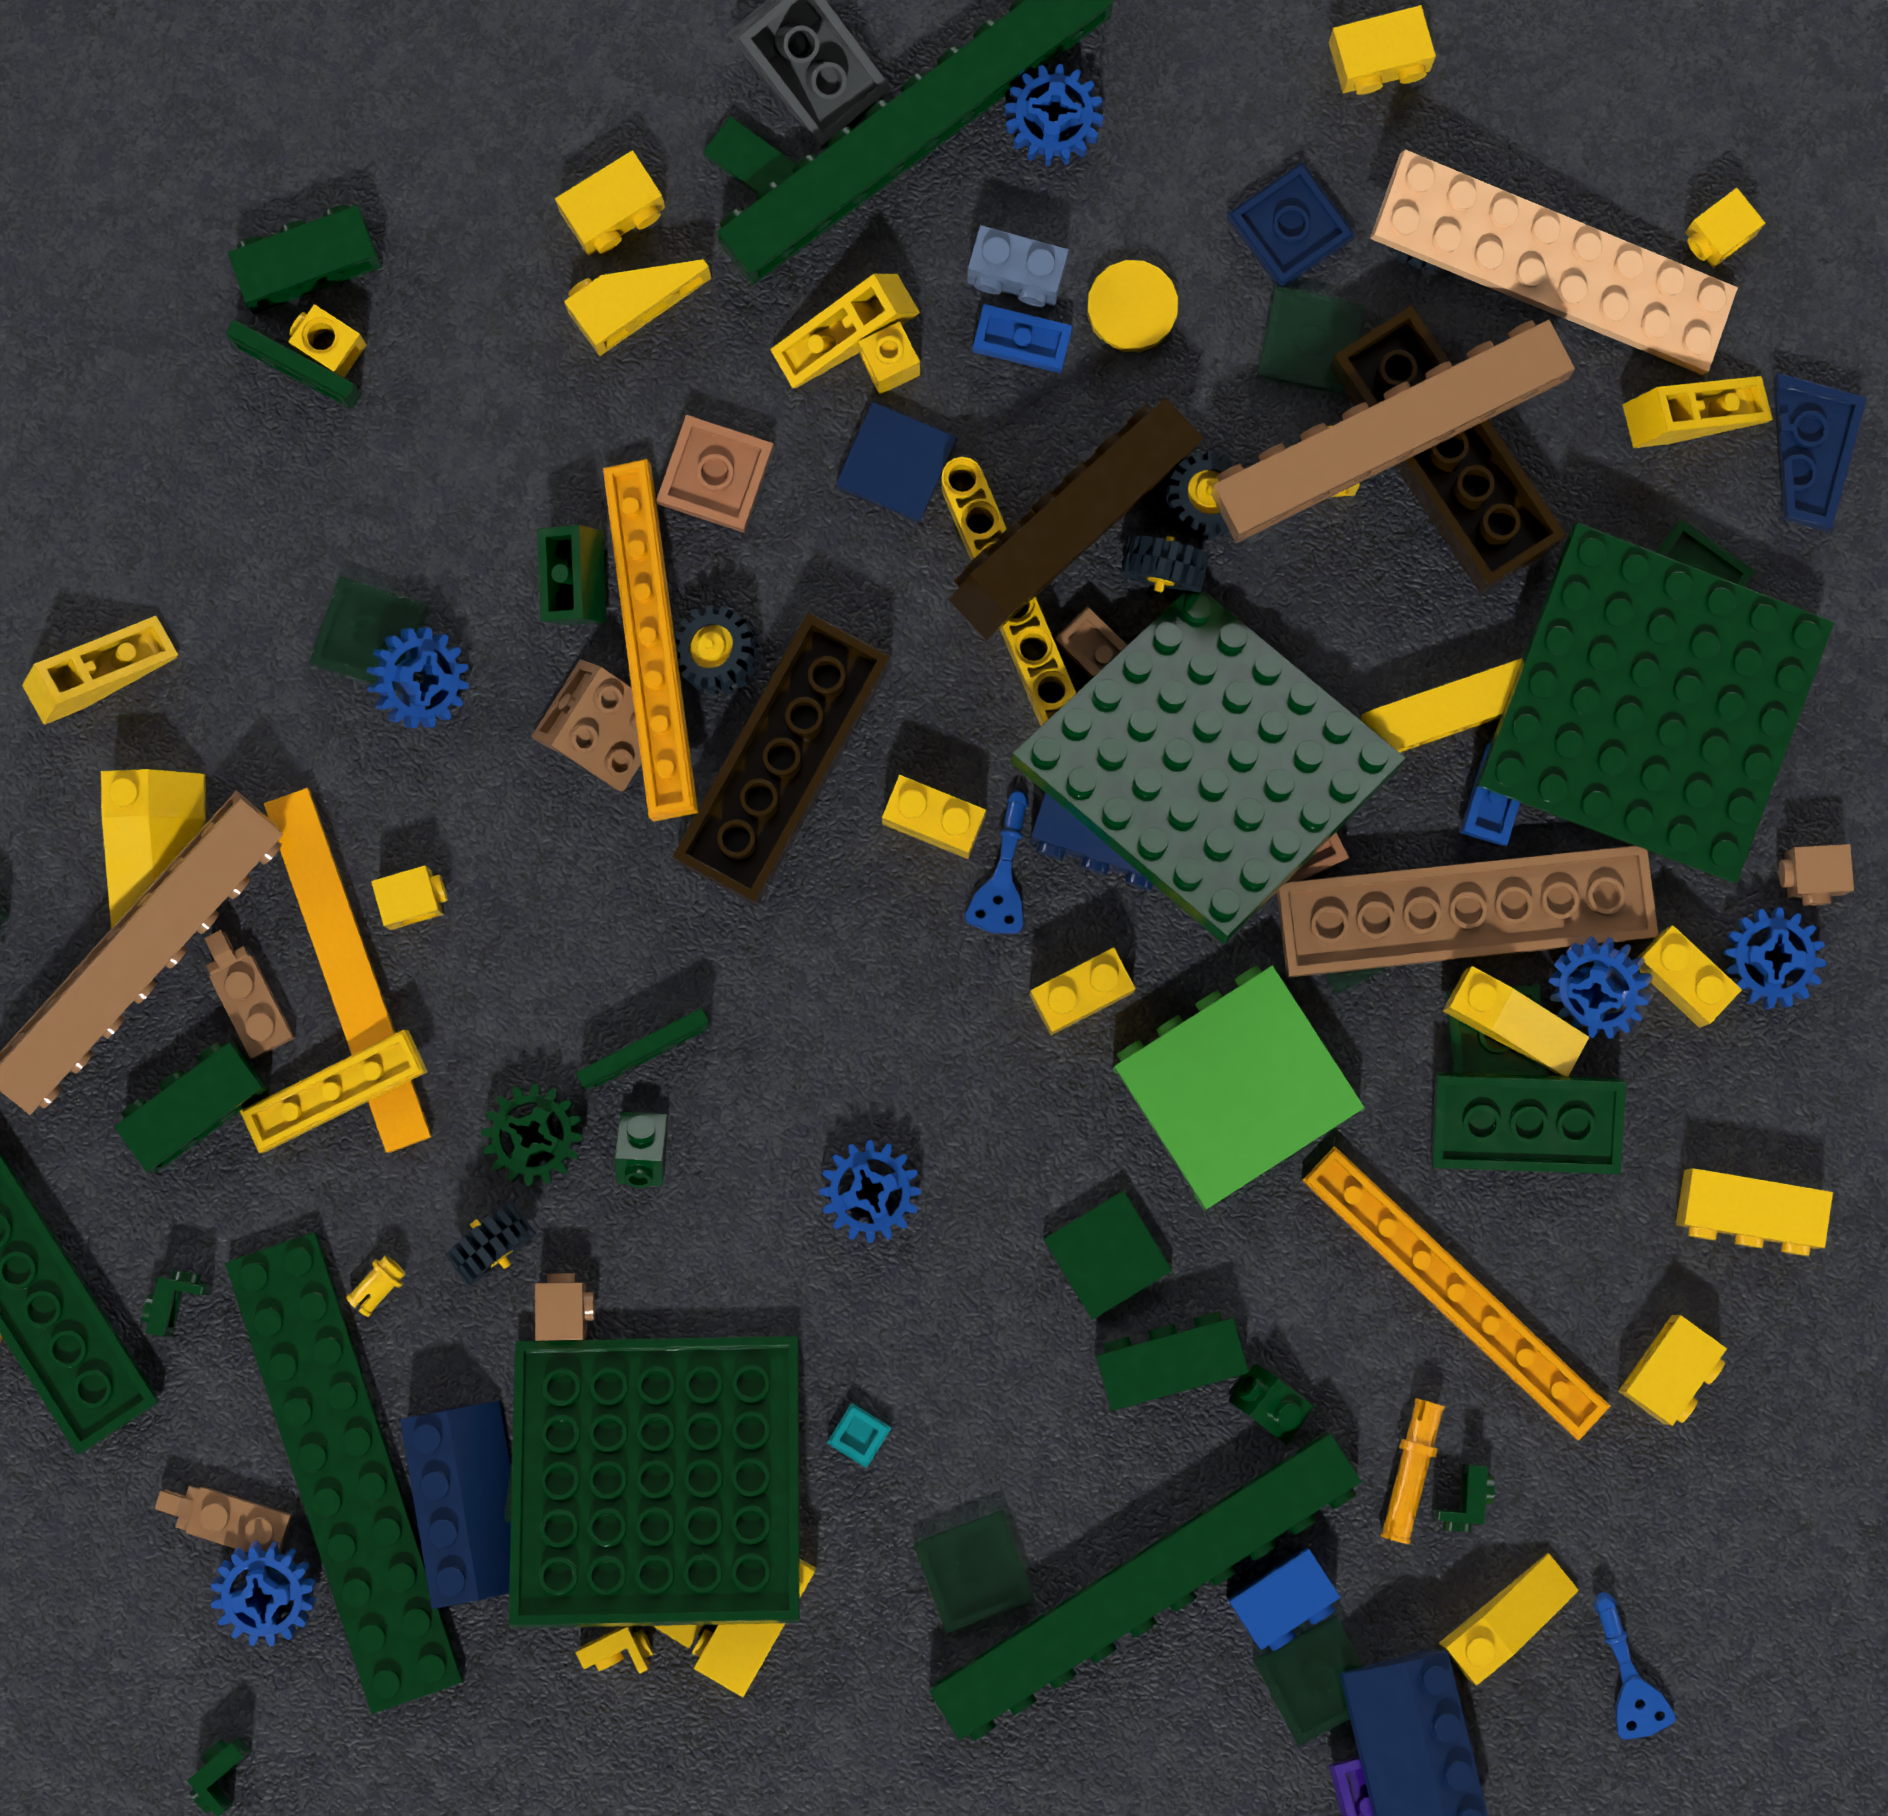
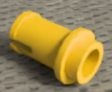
(378, 1284)

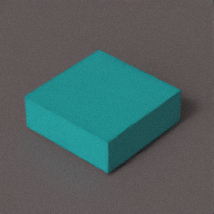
(859, 1435)

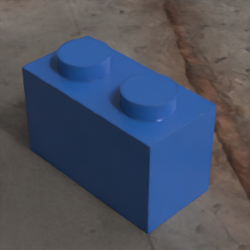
(1284, 1599)

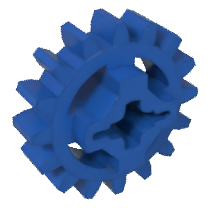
(1073, 117)
(413, 695)
(1792, 960)
(1607, 985)
(890, 1182)
(262, 1614)

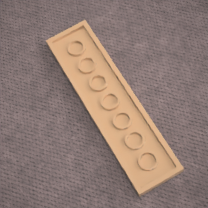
(1553, 262)

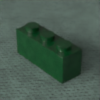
(304, 258)
(190, 1106)
(1170, 1361)

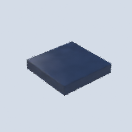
(1291, 226)
(896, 462)

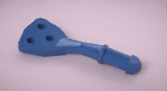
(1001, 883)
(1633, 1686)

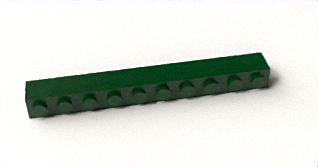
(903, 131)
(1144, 1586)

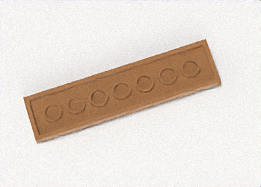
(1466, 911)

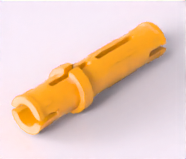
(1412, 1470)

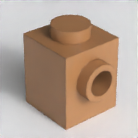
(1817, 873)
(562, 1308)

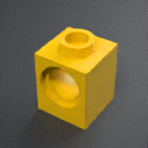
(1723, 228)
(340, 355)
(889, 358)
(409, 897)

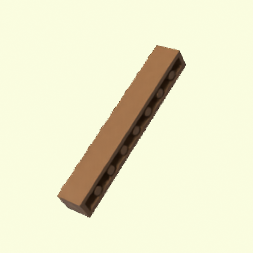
(1391, 430)
(135, 951)

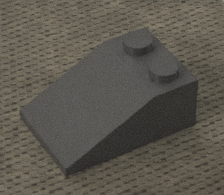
(810, 63)

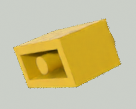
(1382, 50)
(611, 204)
(933, 816)
(1687, 977)
(1082, 991)
(1674, 1371)

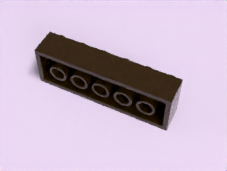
(1464, 483)
(1073, 516)
(782, 759)

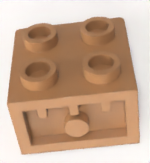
(594, 725)

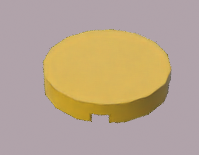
(1132, 306)

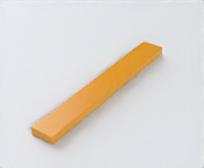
(650, 641)
(343, 957)
(1456, 1293)

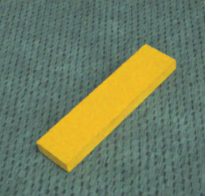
(333, 1091)

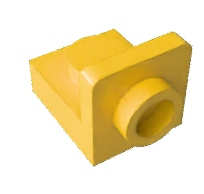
(607, 1649)

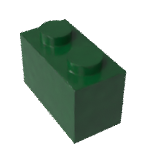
(571, 575)

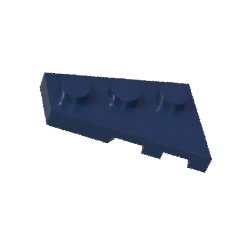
(1815, 447)

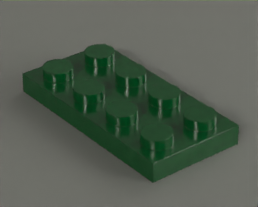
(1528, 1123)

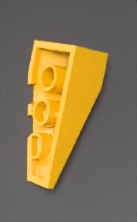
(145, 826)

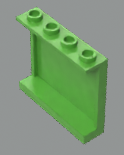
(1237, 1085)

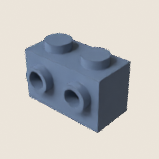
(1017, 267)

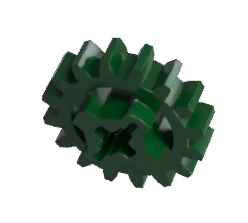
(521, 1154)

